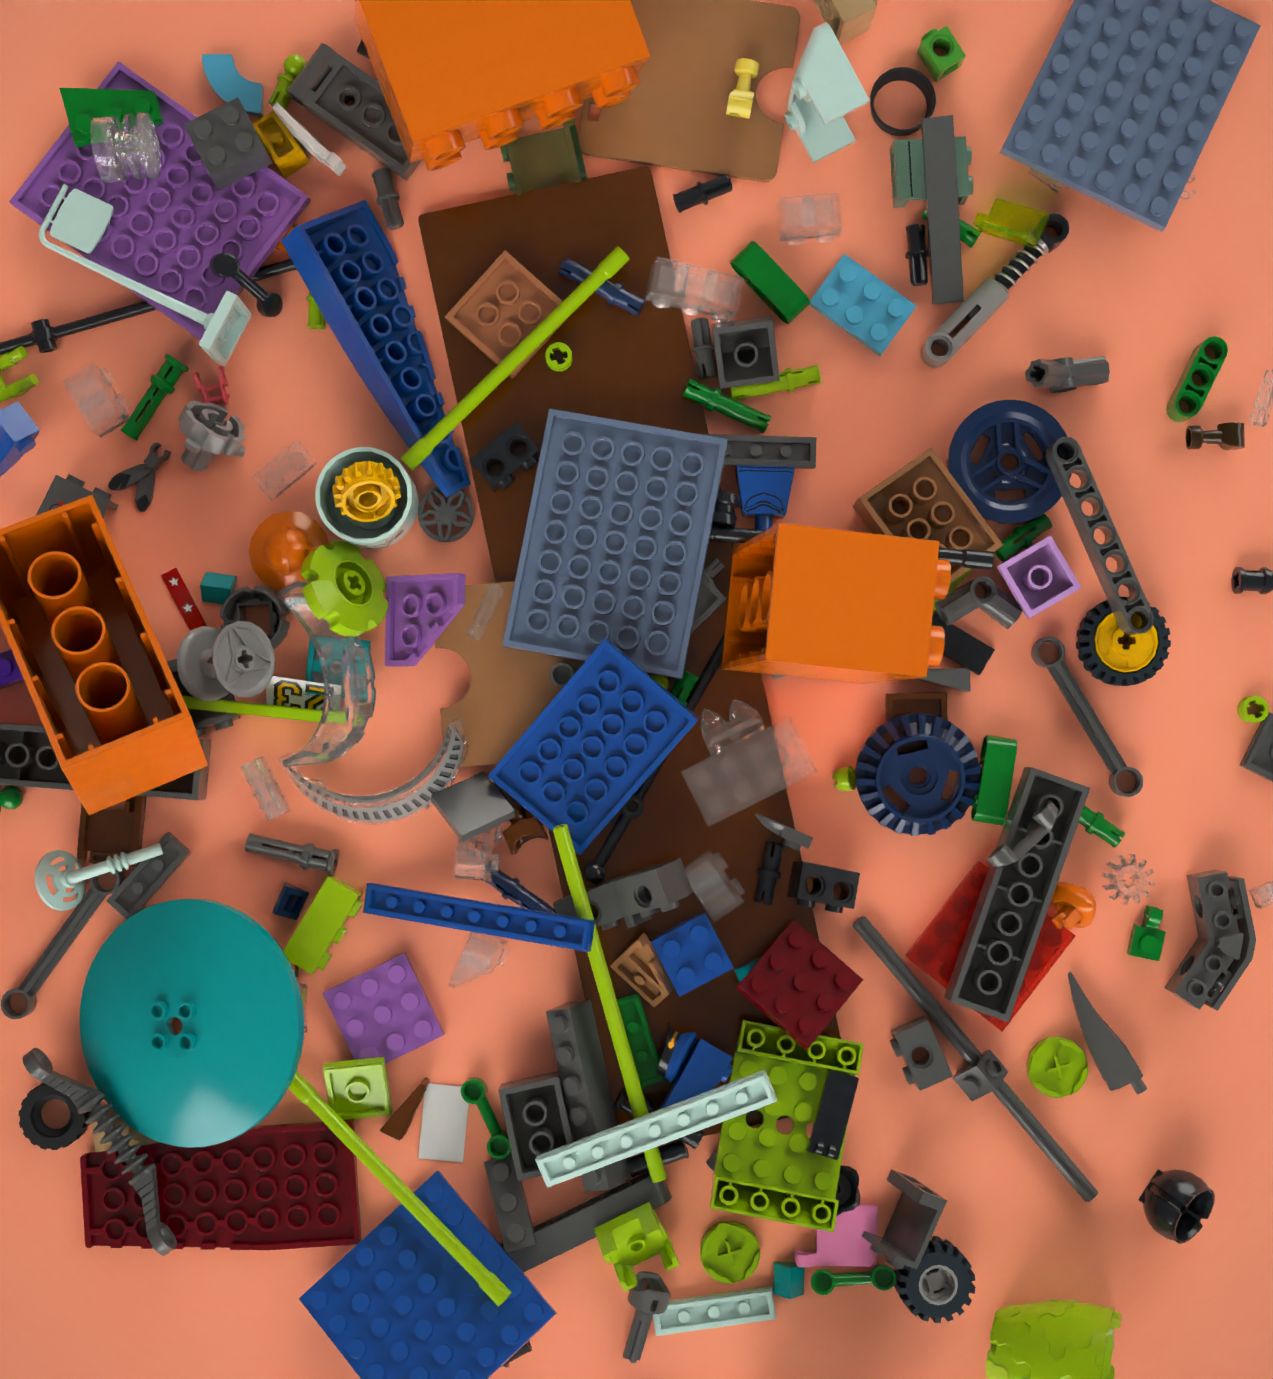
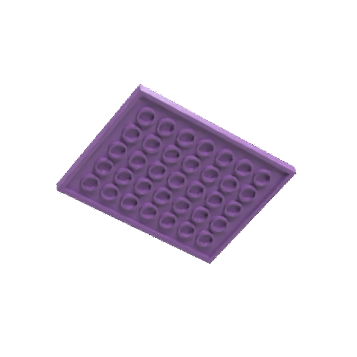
(172, 223)

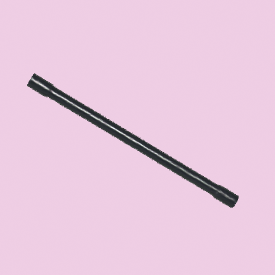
(967, 558)

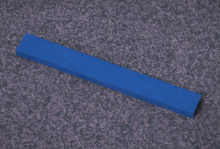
(479, 917)

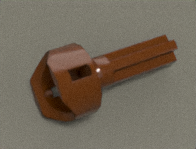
(521, 828)

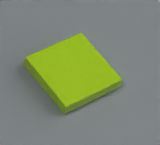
(358, 1088)

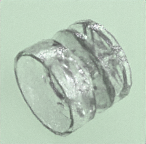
(125, 148)

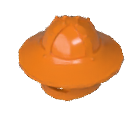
(282, 546)

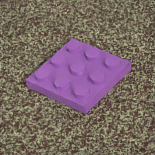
(384, 1011)

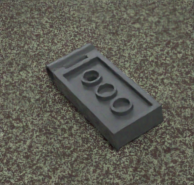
(328, 85)

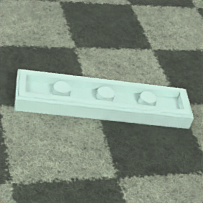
(716, 1310)

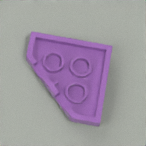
(419, 613)

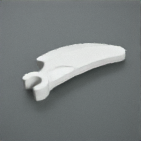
(309, 141)

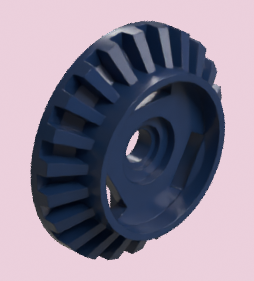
(1004, 425)
(882, 766)

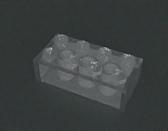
(749, 771)

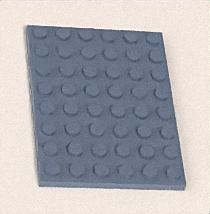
(1131, 99)
(615, 541)

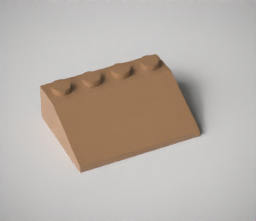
(928, 505)

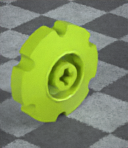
(344, 588)

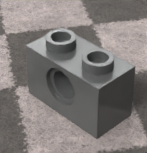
(933, 1066)

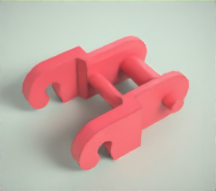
(222, 383)

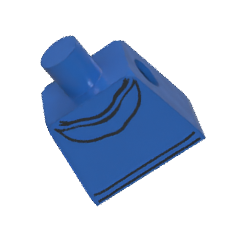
(764, 492)

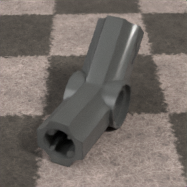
(1067, 374)

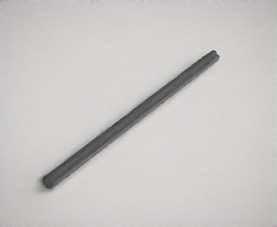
(971, 1055)

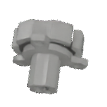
(208, 435)

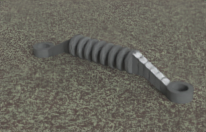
(144, 1177)

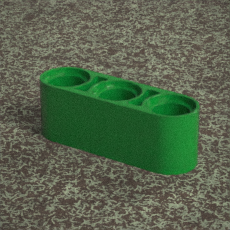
(770, 282)
(1206, 369)
(995, 780)

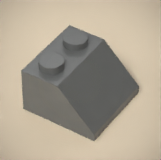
(745, 352)

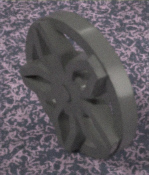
(445, 515)

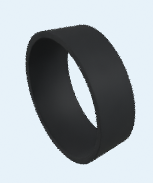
(909, 75)

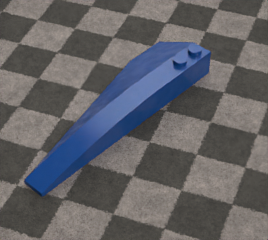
(365, 304)

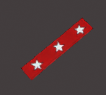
(183, 599)

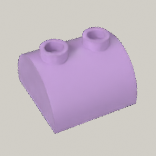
(1039, 577)

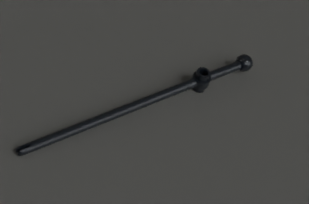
(45, 335)
(595, 870)

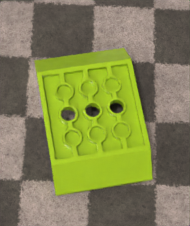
(772, 1172)

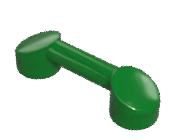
(474, 1092)
(881, 1277)

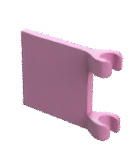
(846, 1243)

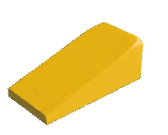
(280, 144)

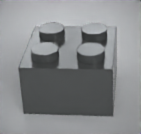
(228, 143)

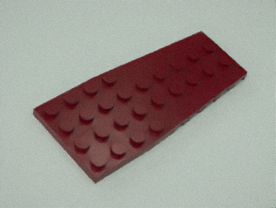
(248, 1193)

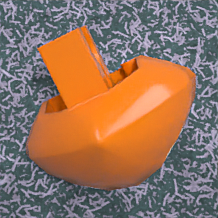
(1073, 905)

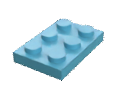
(862, 305)

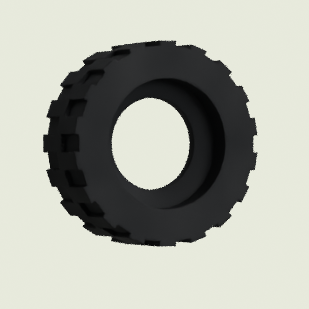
(38, 1132)

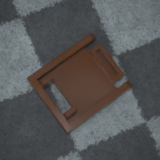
(111, 831)

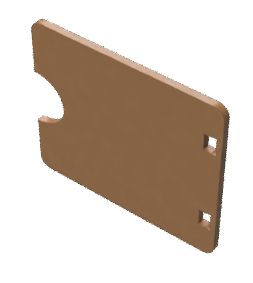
(685, 87)
(506, 683)

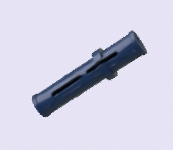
(609, 290)
(513, 890)

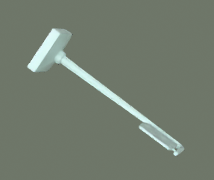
(82, 224)

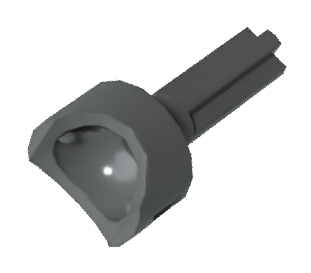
(647, 1302)

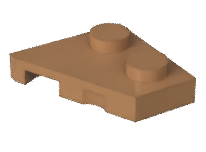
(644, 971)

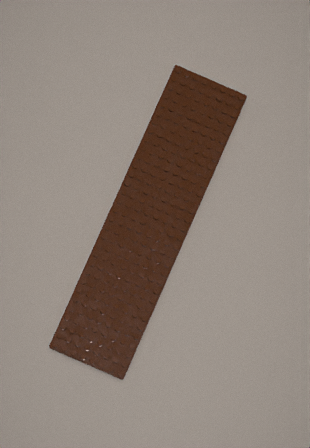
(637, 375)

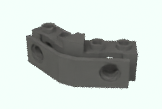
(634, 895)
(1223, 942)

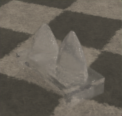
(721, 735)

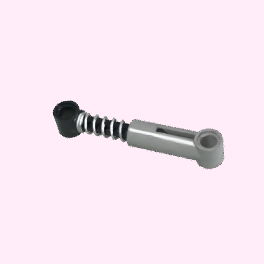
(990, 295)

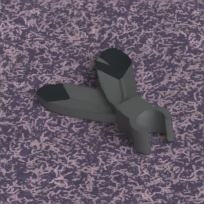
(143, 475)

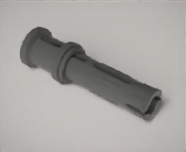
(308, 853)

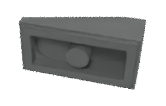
(950, 678)

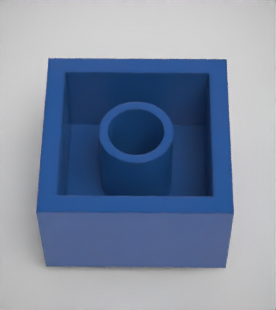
(691, 953)

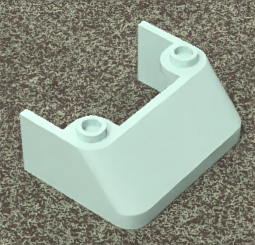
(822, 94)

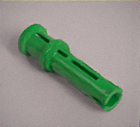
(133, 427)

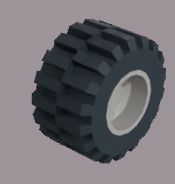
(940, 1290)

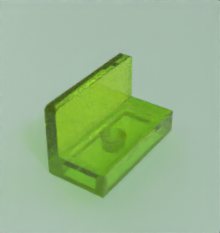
(1013, 222)

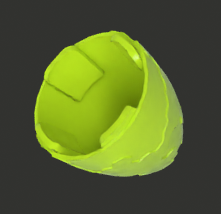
(1052, 1341)

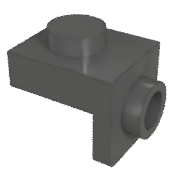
(981, 1076)

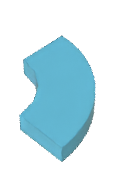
(229, 84)

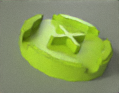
(1057, 1067)
(729, 1252)

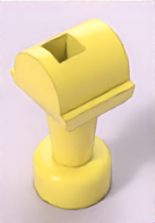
(741, 98)

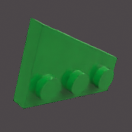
(86, 103)

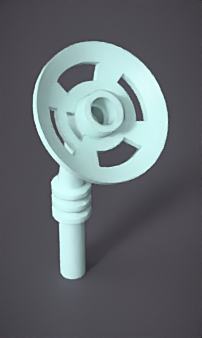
(72, 877)

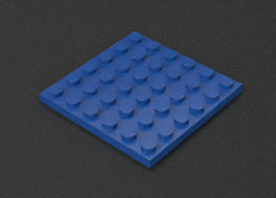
(413, 1311)

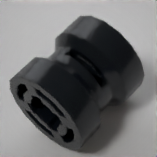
(724, 510)

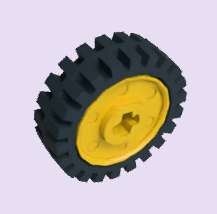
(1118, 663)

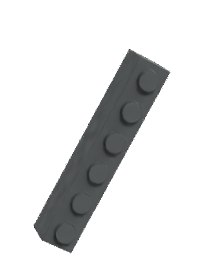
(585, 1083)

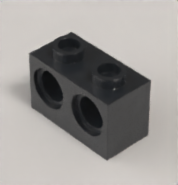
(500, 451)
(823, 880)

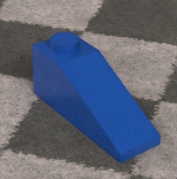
(699, 1073)

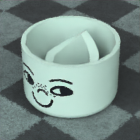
(367, 534)

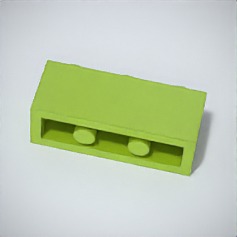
(323, 925)

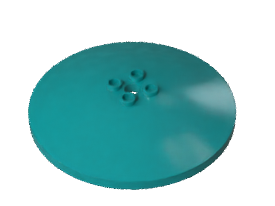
(235, 1012)

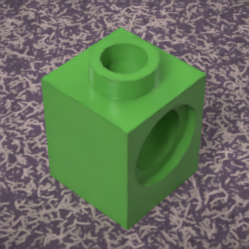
(940, 65)

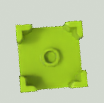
(635, 1239)

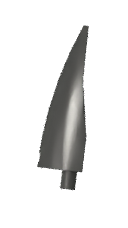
(1106, 1048)

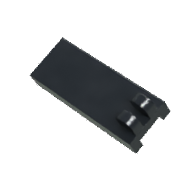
(832, 1114)

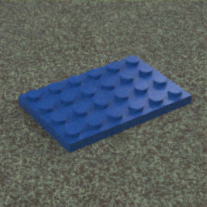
(593, 745)

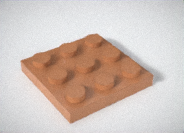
(503, 309)

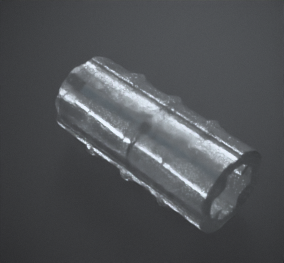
(265, 788)

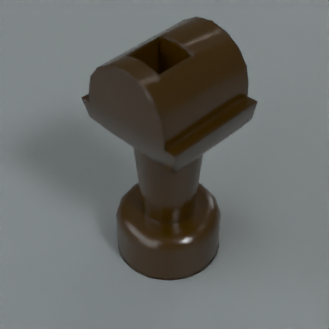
(1228, 436)

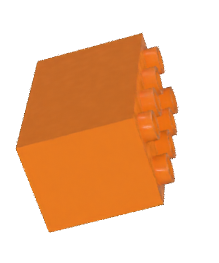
(492, 64)
(834, 605)
(92, 658)

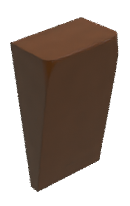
(400, 1121)

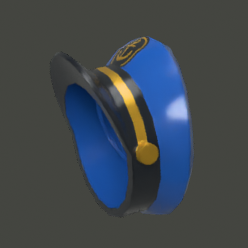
(675, 1052)

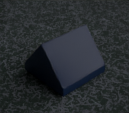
(290, 901)

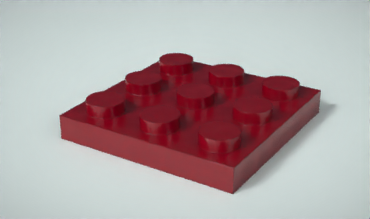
(799, 984)

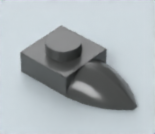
(792, 837)

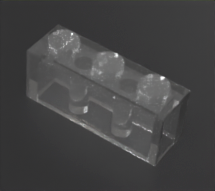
(694, 289)

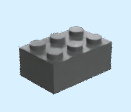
(534, 1120)

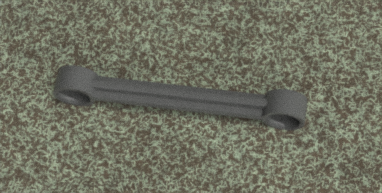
(1087, 717)
(58, 947)

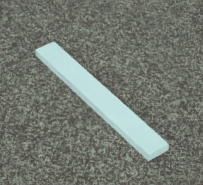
(656, 1128)

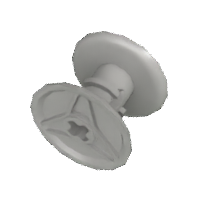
(226, 661)

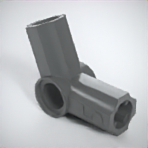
(964, 600)

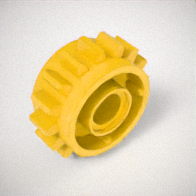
(366, 491)

